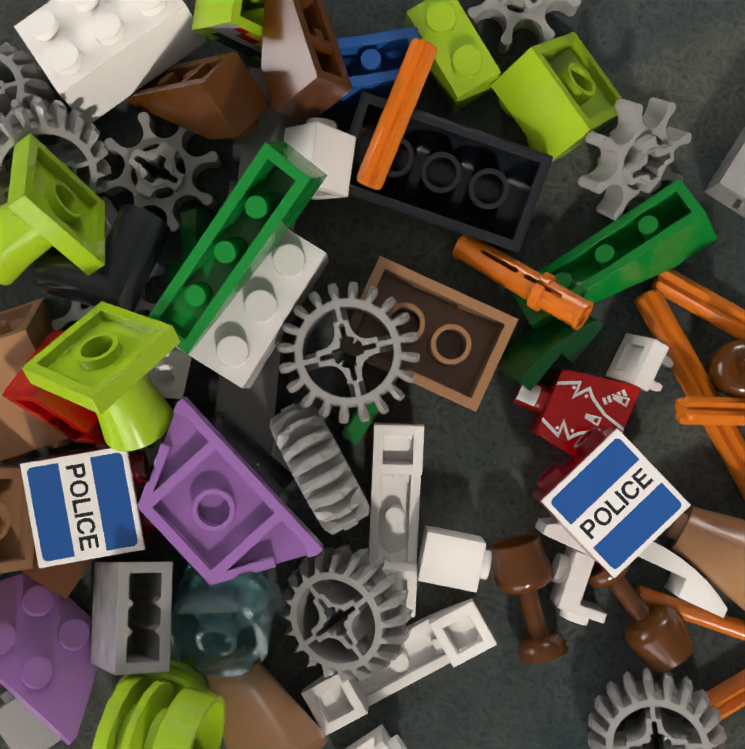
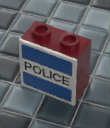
(609, 498)
(87, 504)

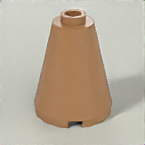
(713, 547)
(263, 713)

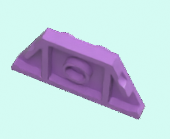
(218, 505)
(46, 653)

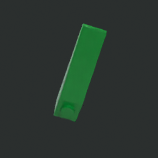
(238, 240)
(631, 249)

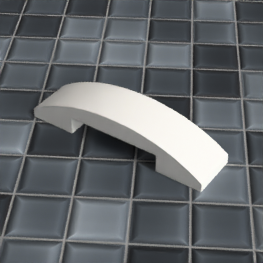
(396, 502)
(682, 582)
(433, 642)

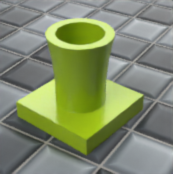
(47, 210)
(105, 369)

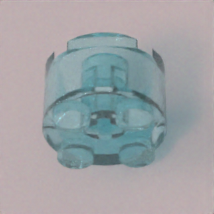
(222, 623)

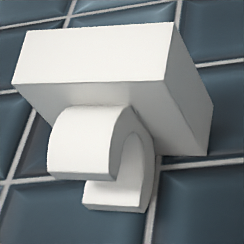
(639, 362)

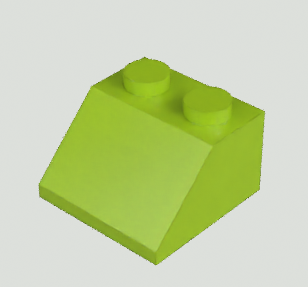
(557, 95)

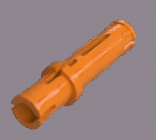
(538, 289)

